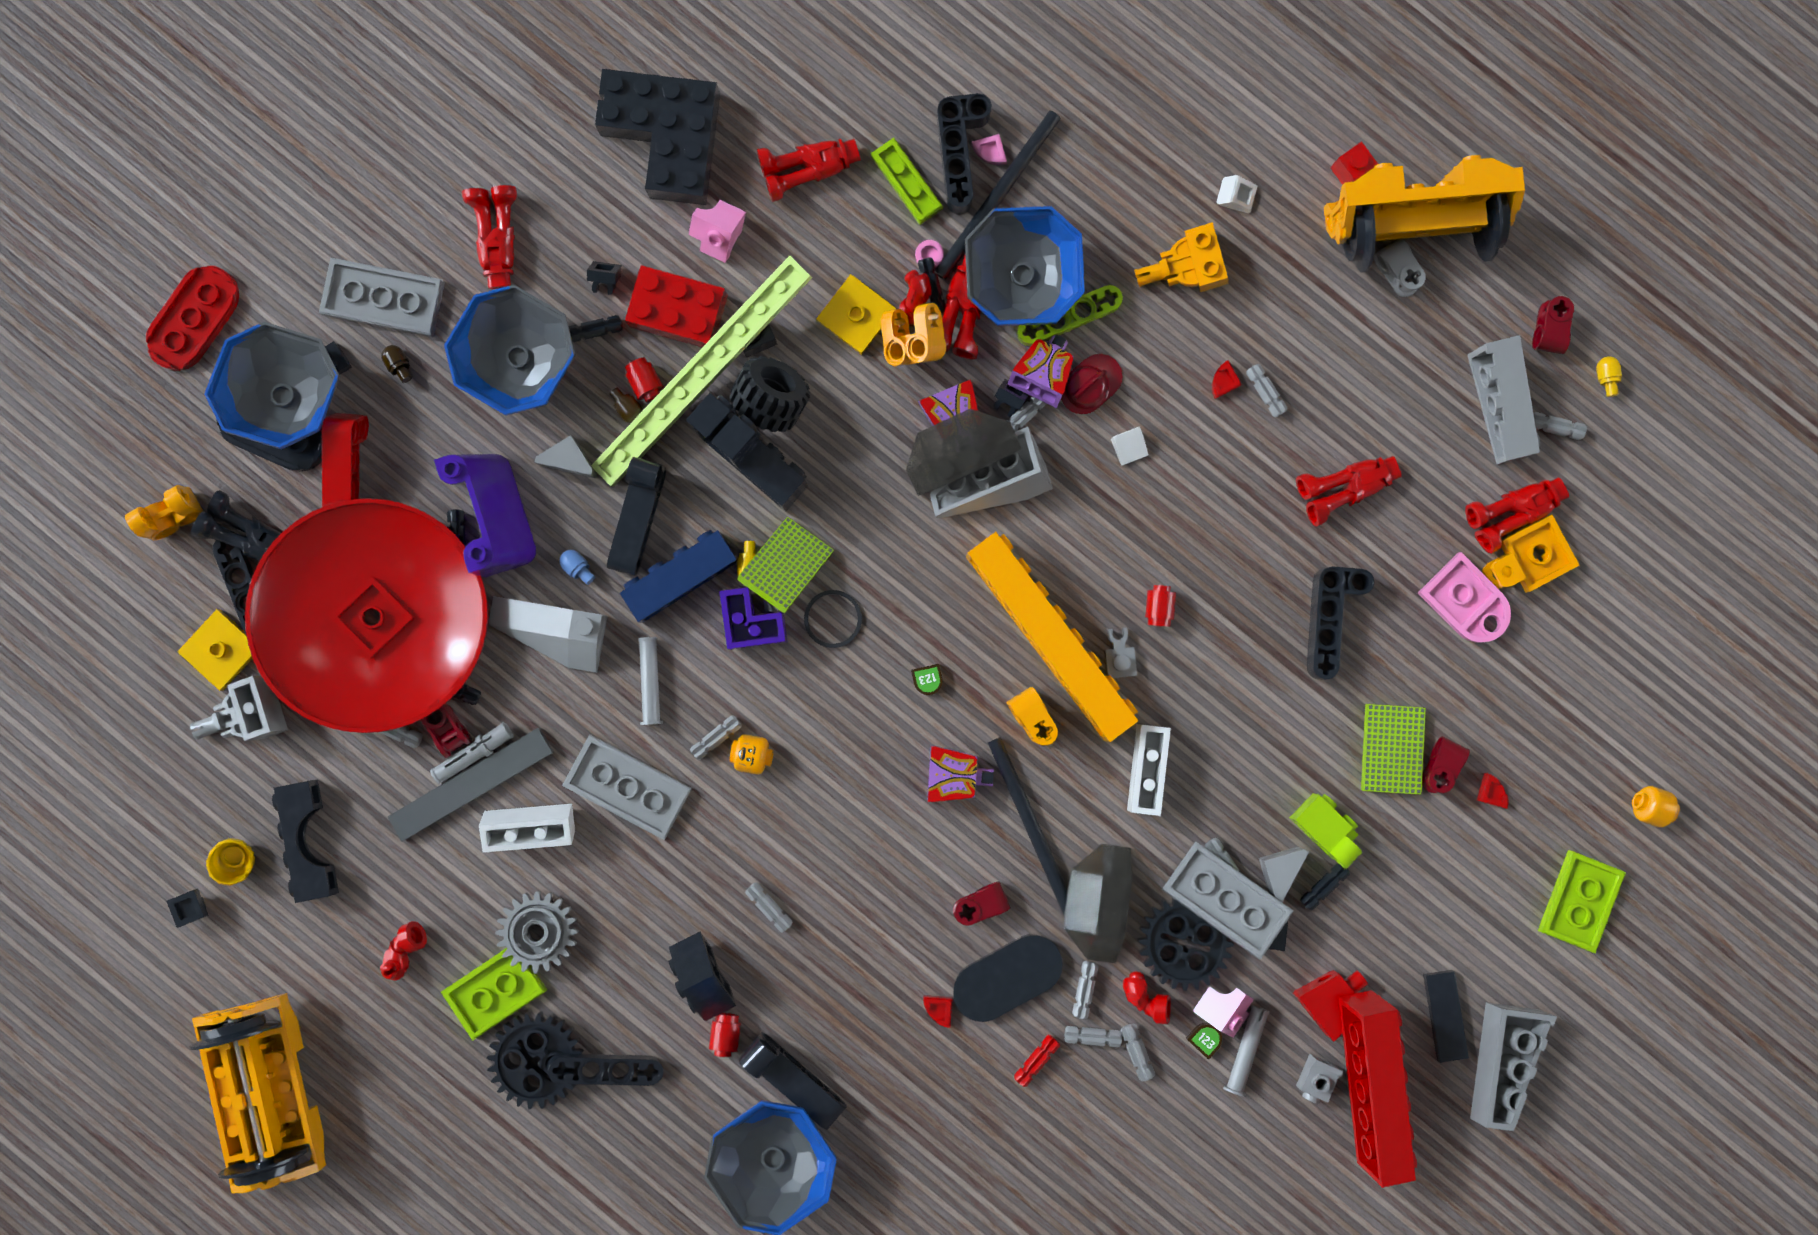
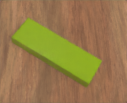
(906, 181)

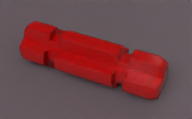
(1036, 1060)

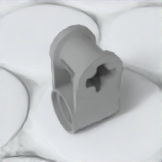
(1400, 264)

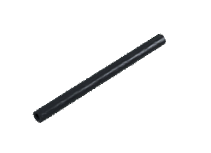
(999, 191)
(1030, 821)

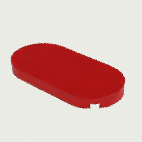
(192, 318)

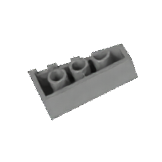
(1505, 398)
(1507, 1062)

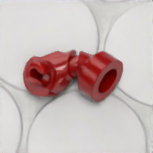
(918, 293)
(409, 939)
(1136, 992)

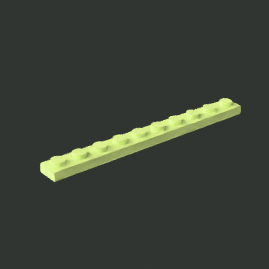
(702, 370)

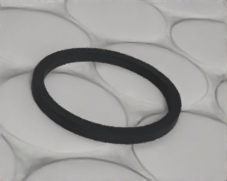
(829, 592)

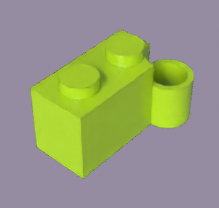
(1328, 829)

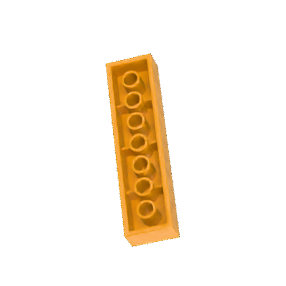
(1051, 637)

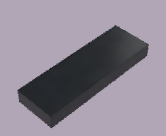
(1445, 1016)

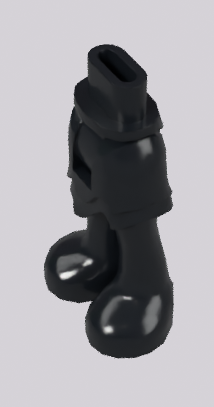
(258, 534)

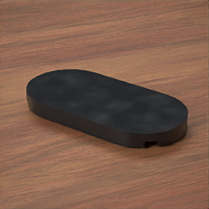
(297, 457)
(1007, 978)

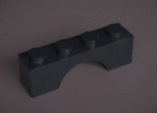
(308, 875)

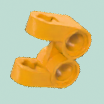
(923, 346)
(164, 517)
(1028, 711)

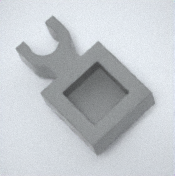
(1120, 660)

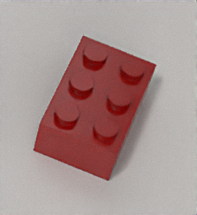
(675, 306)

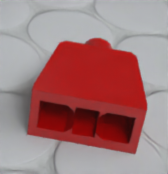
(1322, 999)

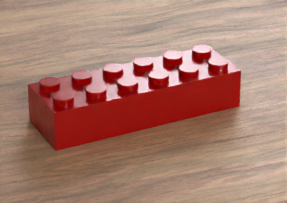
(1378, 1088)

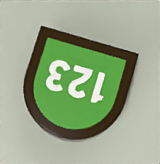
(927, 679)
(1205, 1039)

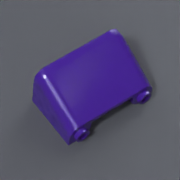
(498, 509)

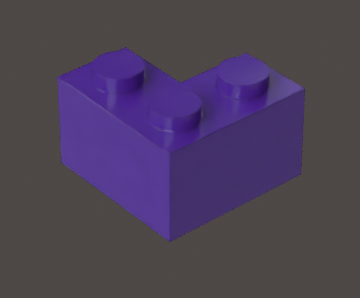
(743, 627)

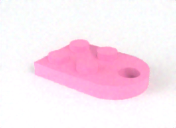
(1466, 598)

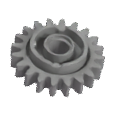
(518, 937)

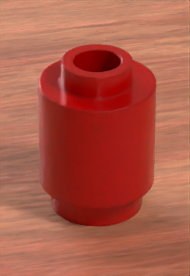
(643, 379)
(1160, 606)
(725, 1034)

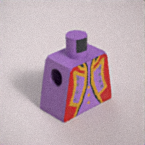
(1043, 370)
(949, 402)
(955, 775)

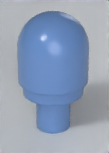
(576, 566)

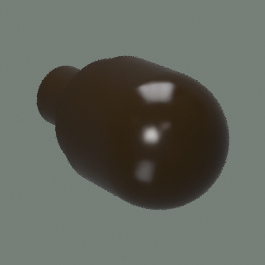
(396, 362)
(626, 405)

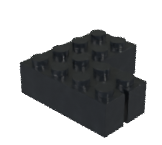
(674, 117)
(743, 448)

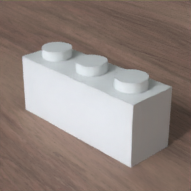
(1148, 769)
(527, 828)

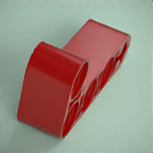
(341, 456)

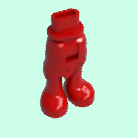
(819, 159)
(494, 246)
(957, 301)
(1359, 482)
(1527, 504)

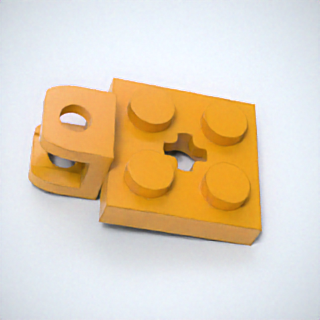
(1522, 567)

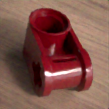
(1553, 330)
(447, 730)
(1446, 761)
(987, 903)

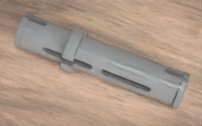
(480, 747)

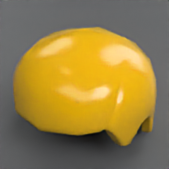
(230, 861)

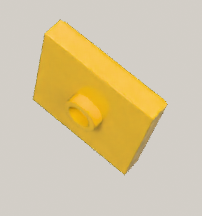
(854, 314)
(218, 650)

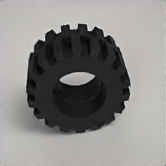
(770, 394)

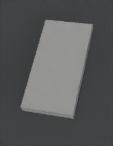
(381, 297)
(627, 786)
(1227, 900)

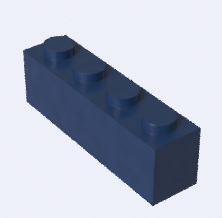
(679, 576)

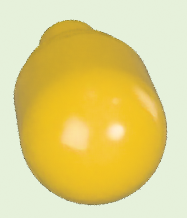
(1609, 375)
(747, 556)

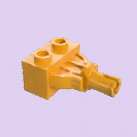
(1191, 261)

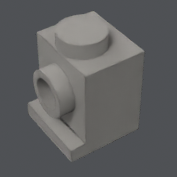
(1315, 1069)

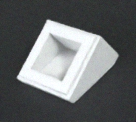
(1237, 193)
(1130, 446)

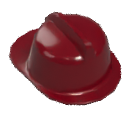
(1092, 383)

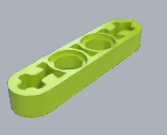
(1071, 319)

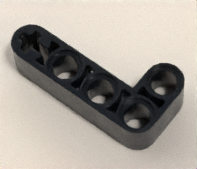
(959, 155)
(637, 515)
(1333, 624)
(792, 1079)

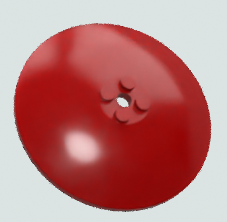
(312, 604)

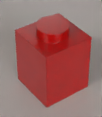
(1353, 164)

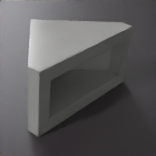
(567, 457)
(1281, 869)

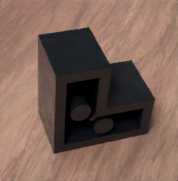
(700, 978)

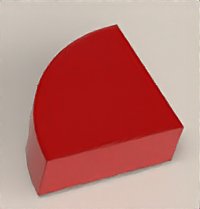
(1224, 380)
(1492, 792)
(939, 1009)

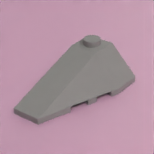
(1001, 483)
(559, 633)

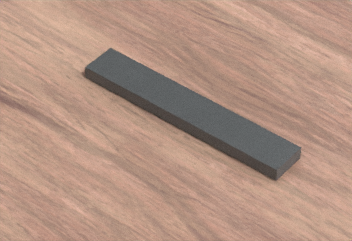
(470, 784)

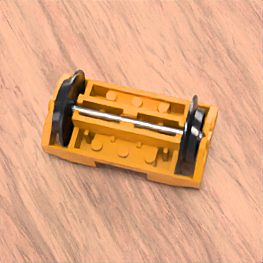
(1471, 198)
(266, 1126)

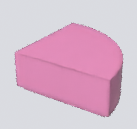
(990, 150)

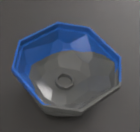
(1024, 266)
(509, 350)
(272, 385)
(770, 1167)

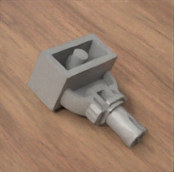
(249, 713)

